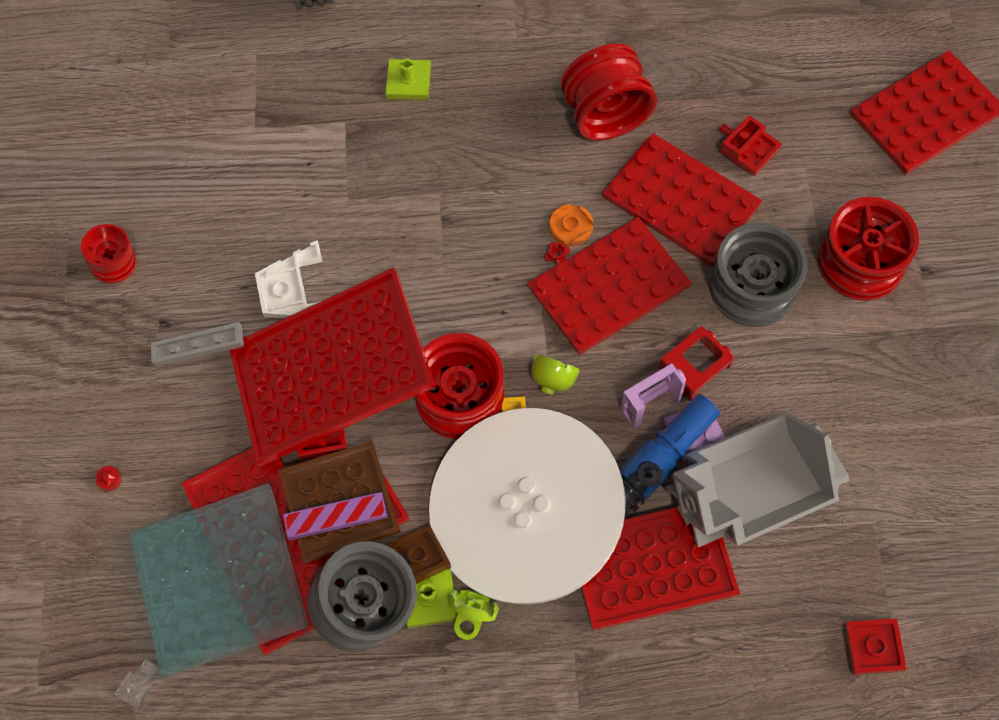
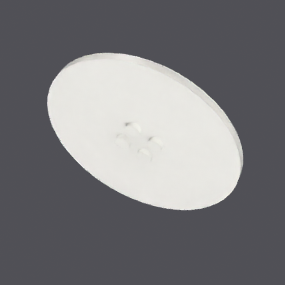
(527, 506)

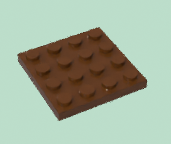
(335, 479)

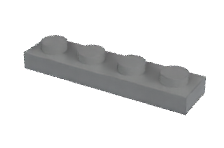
(197, 344)

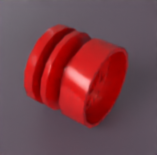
(108, 243)

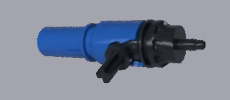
(657, 458)

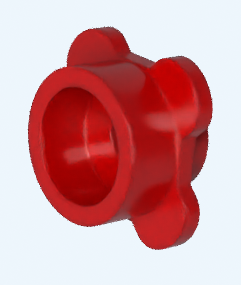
(556, 247)

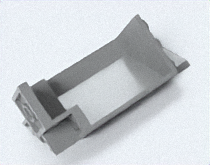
(758, 480)

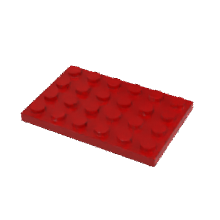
(927, 112)
(681, 198)
(609, 285)
(658, 572)

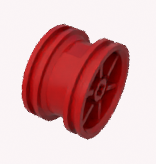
(608, 92)
(874, 234)
(456, 352)

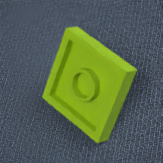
(408, 79)
(432, 601)

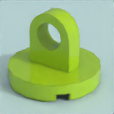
(471, 607)

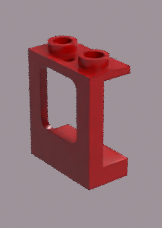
(694, 379)

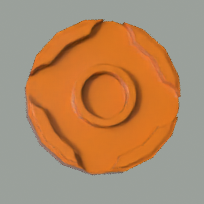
(571, 225)

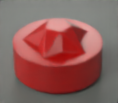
(108, 478)

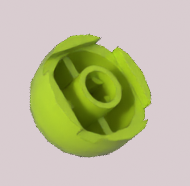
(553, 374)

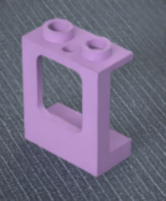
(634, 404)

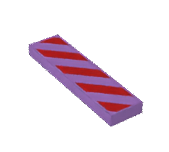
(335, 516)

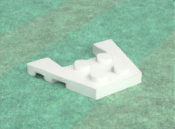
(282, 286)

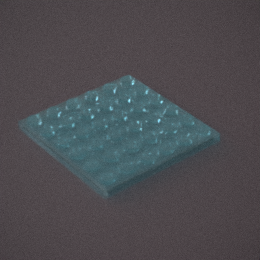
(217, 580)

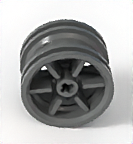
(755, 253)
(382, 565)

